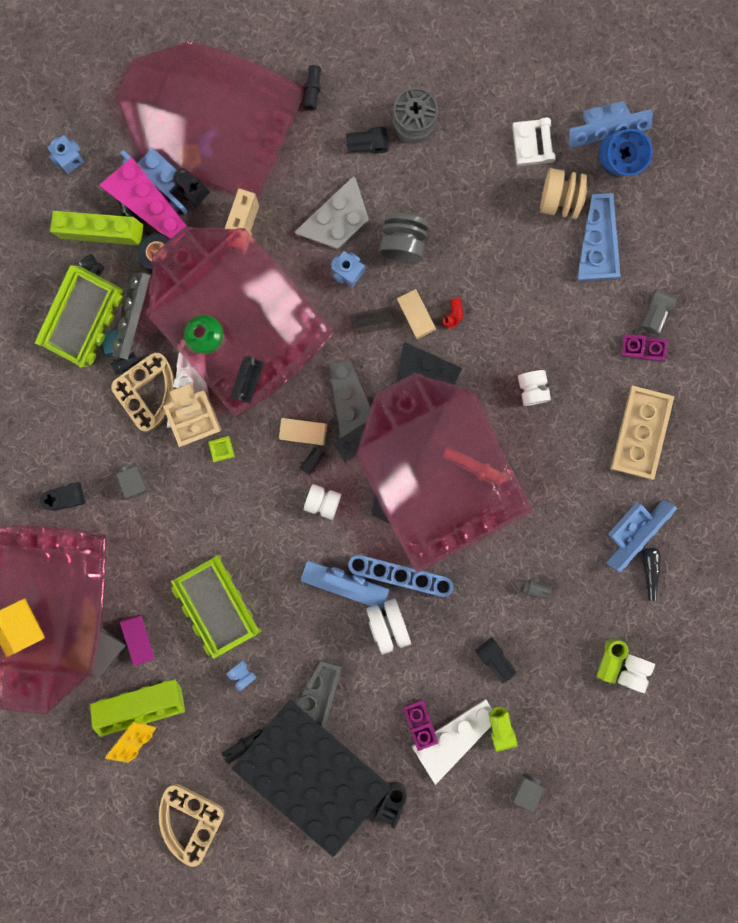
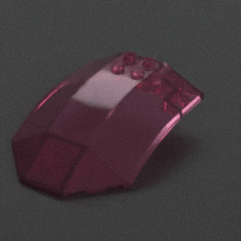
(209, 113)
(251, 297)
(437, 468)
(65, 588)

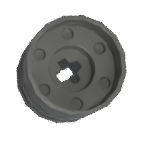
(411, 126)
(403, 237)

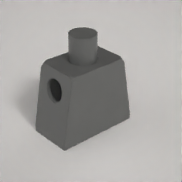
(108, 651)

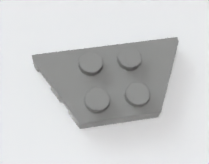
(337, 219)

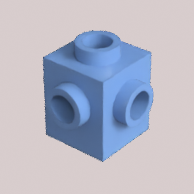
(65, 154)
(350, 275)

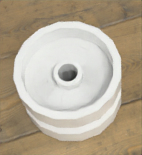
(388, 626)

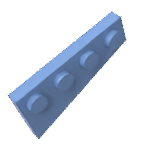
(600, 246)

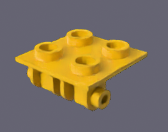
(131, 741)

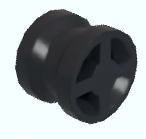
(89, 263)

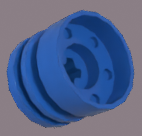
(636, 147)

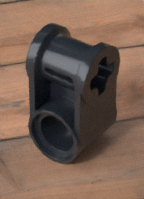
(190, 187)
(66, 497)
(391, 808)

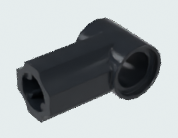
(372, 140)
(493, 656)

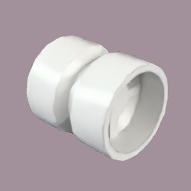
(534, 388)
(322, 501)
(636, 673)

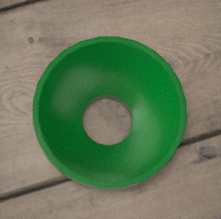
(212, 338)

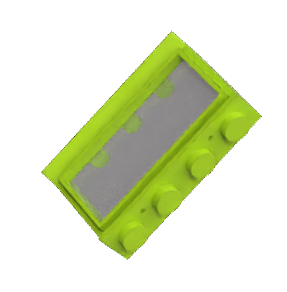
(80, 316)
(215, 607)

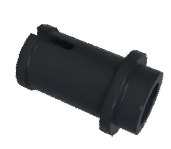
(123, 364)
(312, 461)

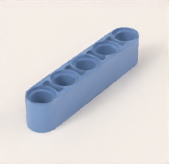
(409, 582)

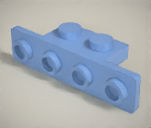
(608, 119)
(161, 174)
(636, 530)
(343, 584)

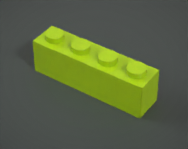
(96, 228)
(139, 706)

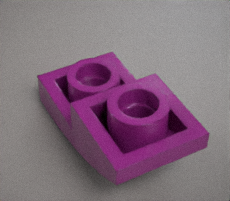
(644, 348)
(137, 640)
(420, 725)

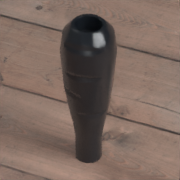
(651, 565)

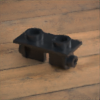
(247, 379)

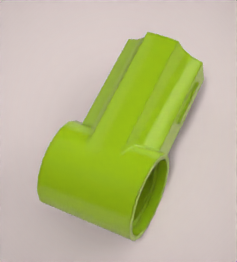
(611, 663)
(502, 732)

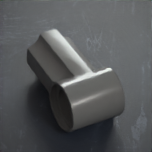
(658, 310)

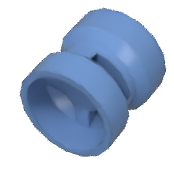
(241, 675)

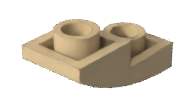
(416, 314)
(303, 431)

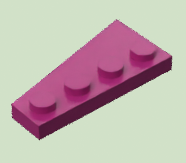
(139, 194)

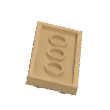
(642, 432)

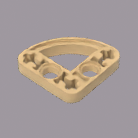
(133, 385)
(204, 823)

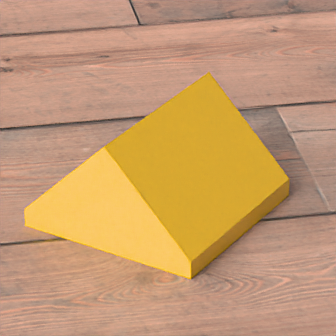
(18, 628)

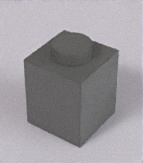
(132, 481)
(528, 792)

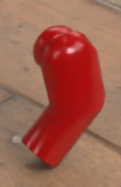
(455, 315)

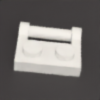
(526, 142)

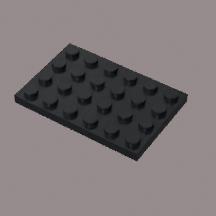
(311, 778)

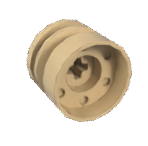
(563, 193)

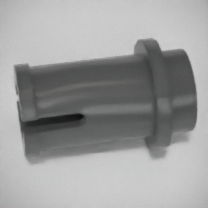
(536, 589)

